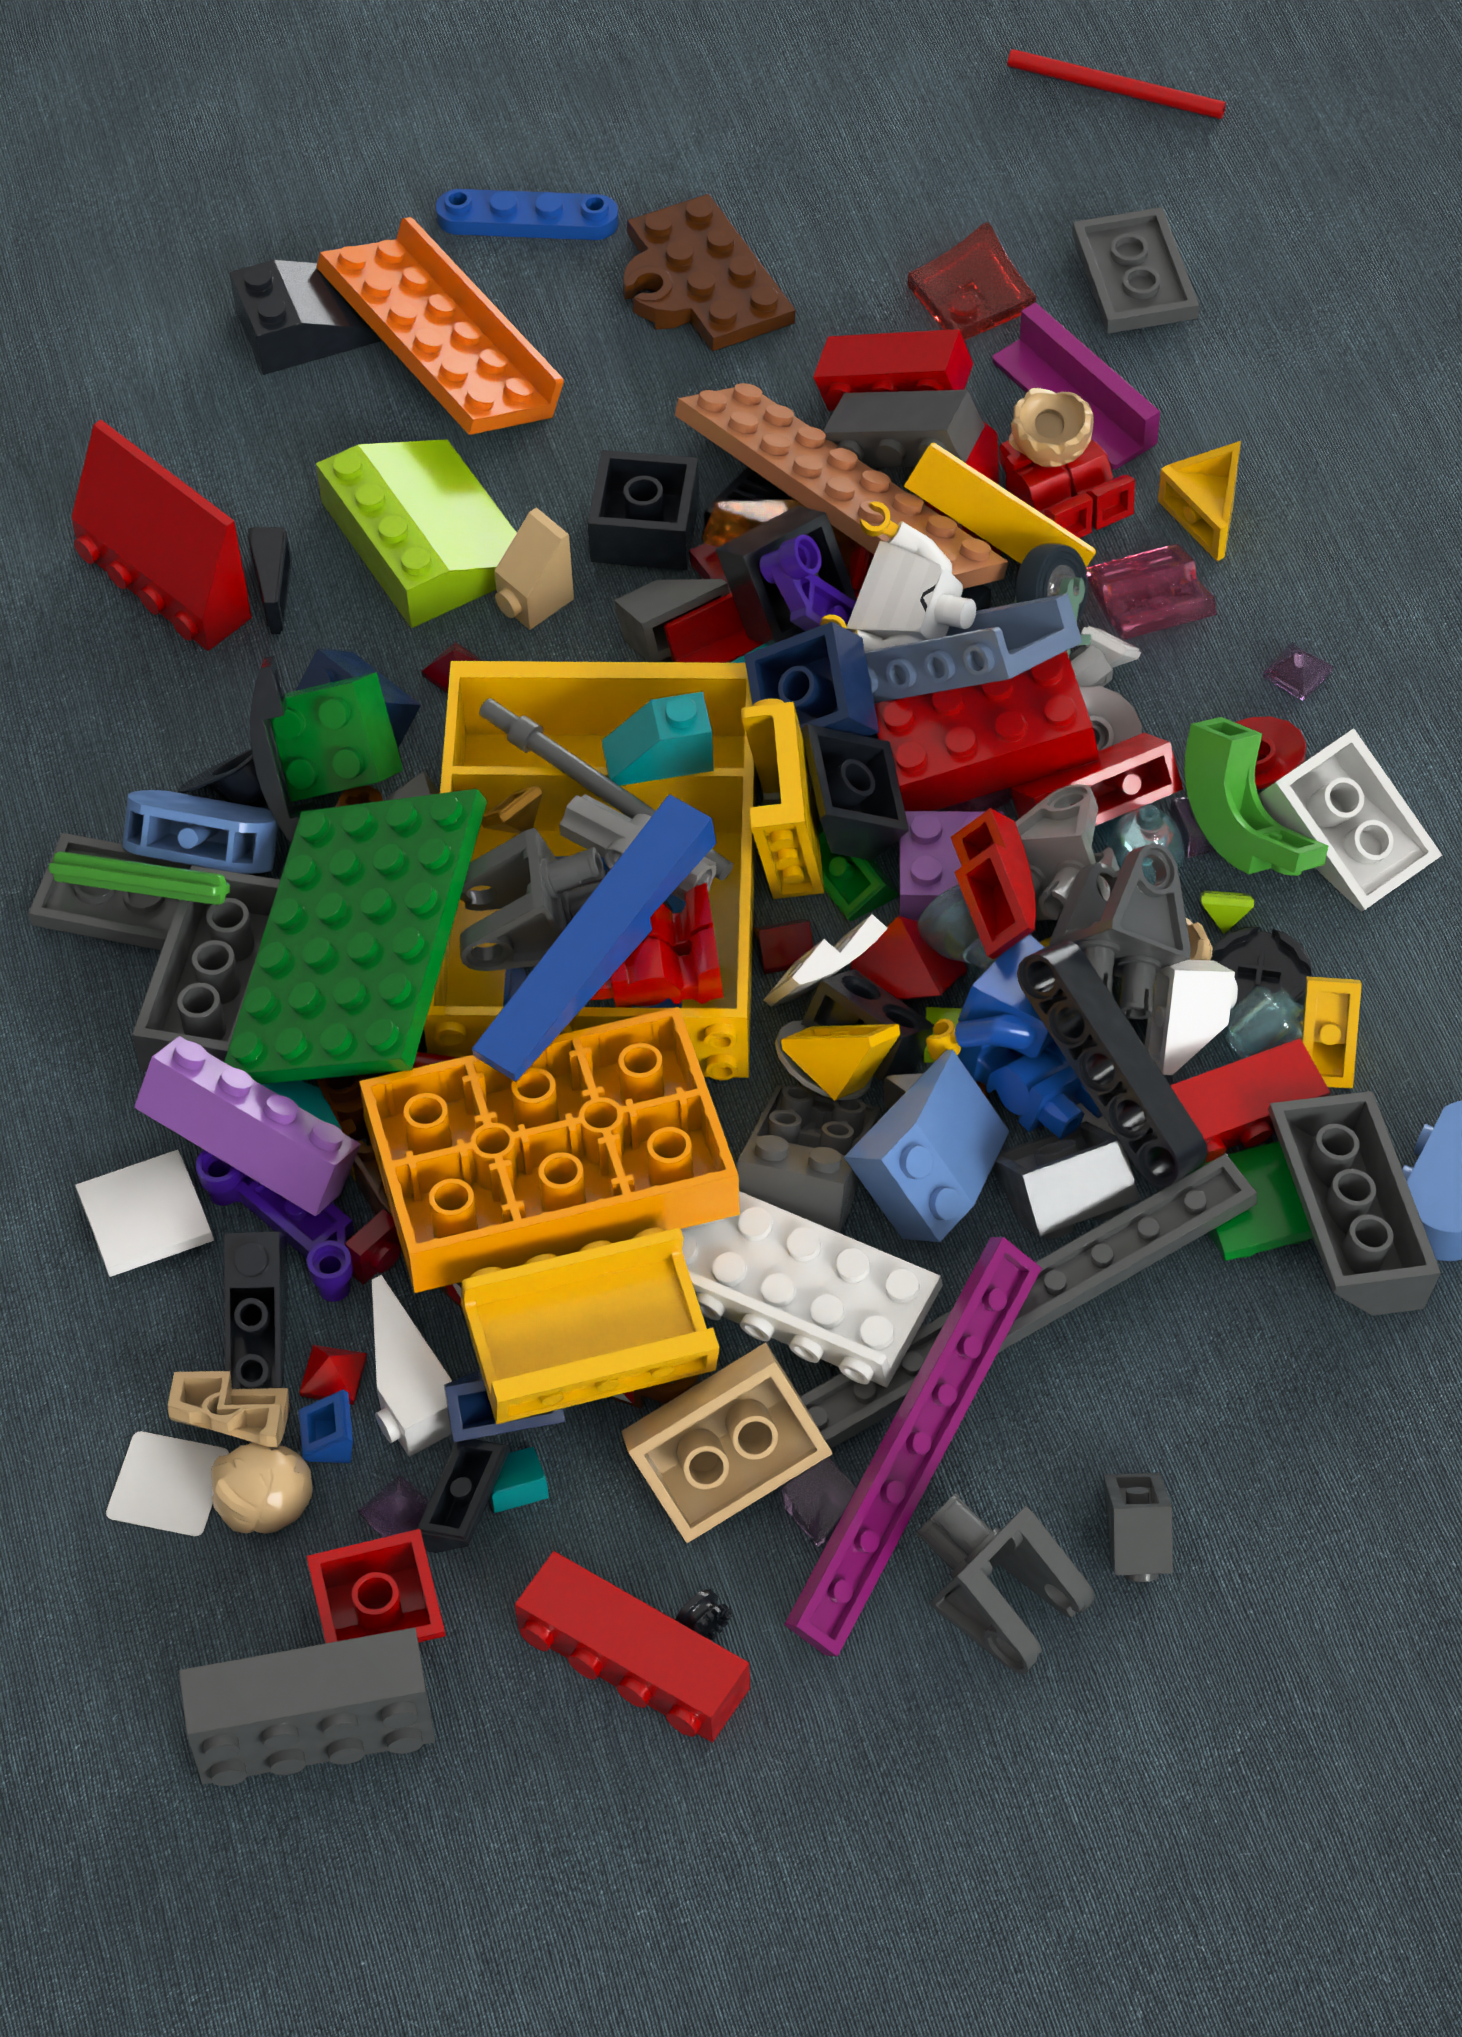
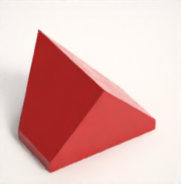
(907, 964)

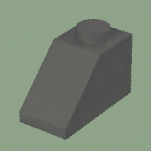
(652, 606)
(1138, 1525)

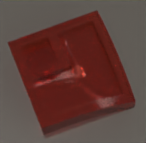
(972, 285)

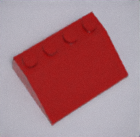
(159, 539)

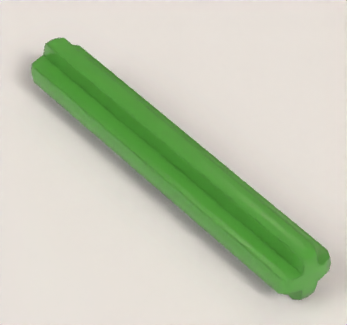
(139, 878)

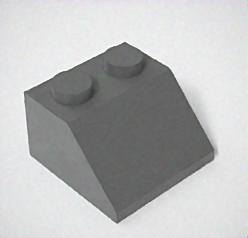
(1066, 1180)

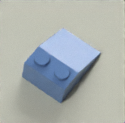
(931, 1152)

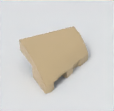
(210, 1403)

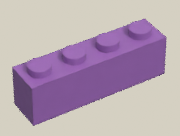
(247, 1125)

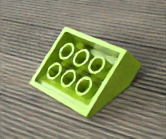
(417, 523)

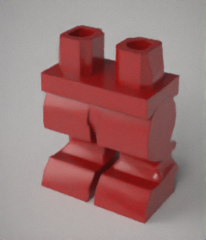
(1072, 494)
(673, 961)

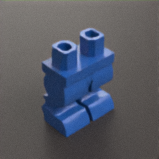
(1036, 1088)

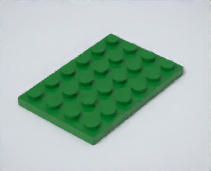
(356, 938)

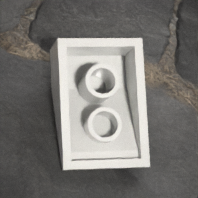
(1359, 814)

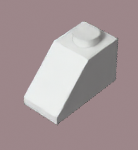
(1188, 1010)

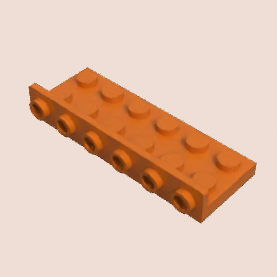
(445, 330)

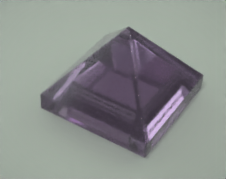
(1298, 671)
(395, 1508)

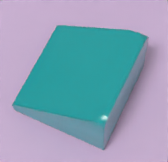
(519, 1481)

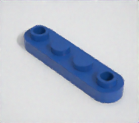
(527, 214)

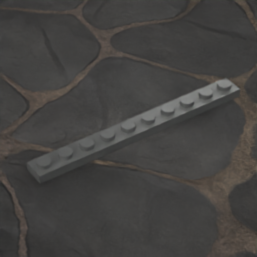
(1064, 1283)

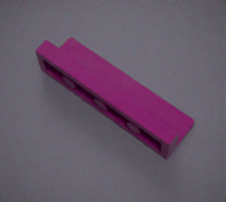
(1057, 361)

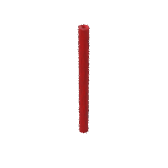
(1116, 84)

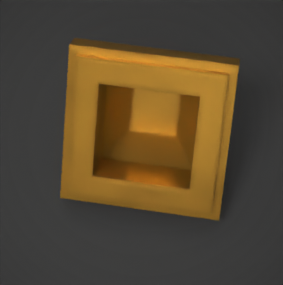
(514, 813)

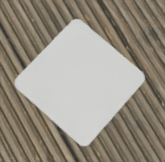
(165, 1484)

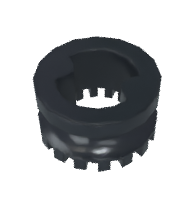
(704, 1614)

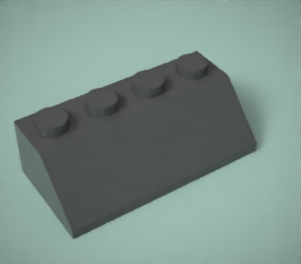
(1357, 1201)

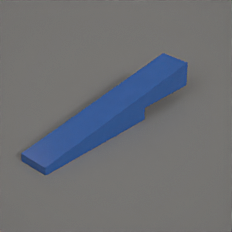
(597, 937)

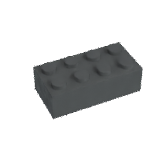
(205, 968)
(307, 1707)

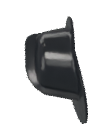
(232, 780)

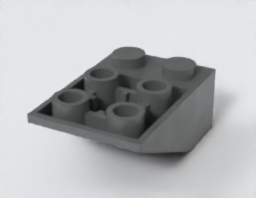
(800, 1153)

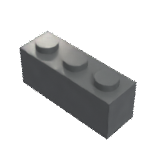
(900, 426)

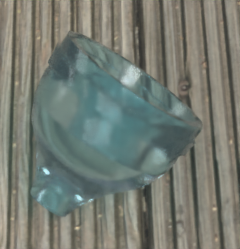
(1144, 827)
(951, 930)

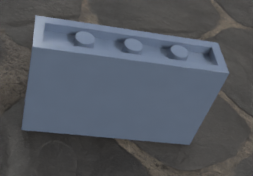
(993, 649)

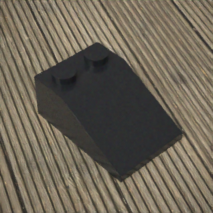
(295, 315)

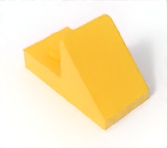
(1332, 1027)

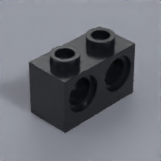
(857, 1000)

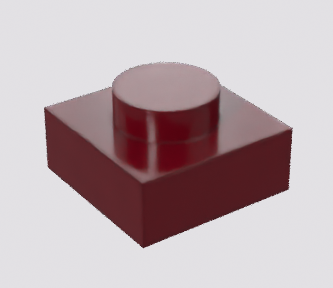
(374, 1247)

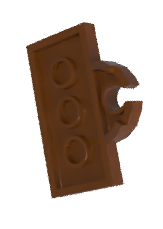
(701, 275)

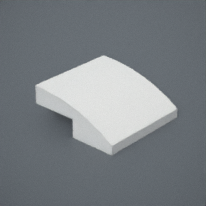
(824, 961)
(144, 1213)

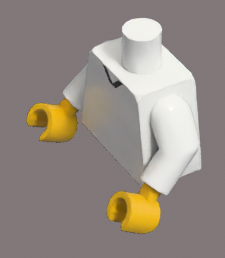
(906, 590)

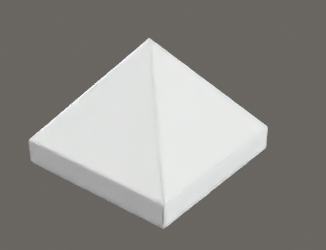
(1115, 650)

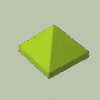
(1226, 907)

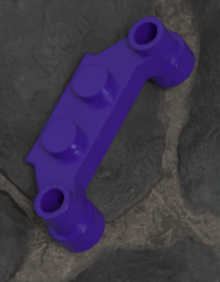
(804, 593)
(316, 1237)

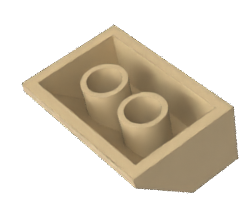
(725, 1443)

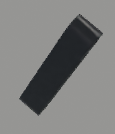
(1112, 1063)

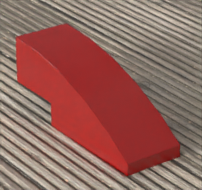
(996, 881)

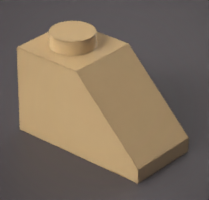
(535, 571)

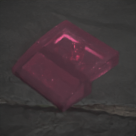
(1150, 591)

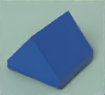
(327, 1429)

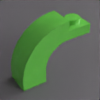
(1228, 808)

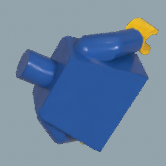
(995, 1011)

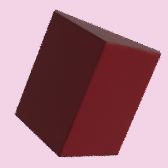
(782, 944)

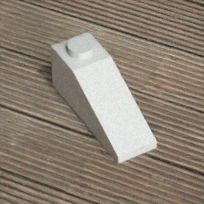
(406, 1376)

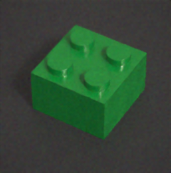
(336, 737)

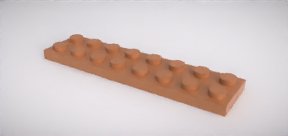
(827, 477)

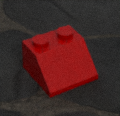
(376, 1589)

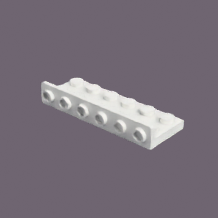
(809, 1288)

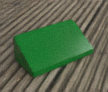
(853, 882)

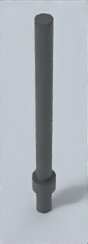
(529, 736)

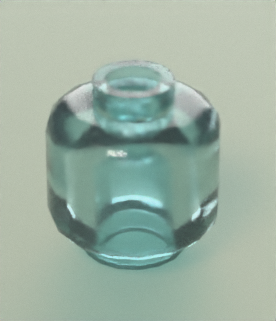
(1263, 1021)

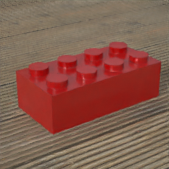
(987, 735)

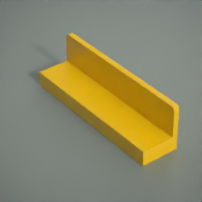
(987, 507)

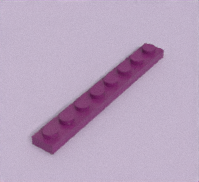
(912, 1447)

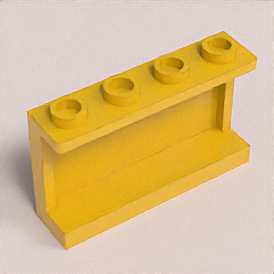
(785, 831)
(587, 1324)

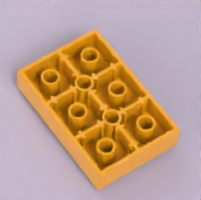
(580, 1150)

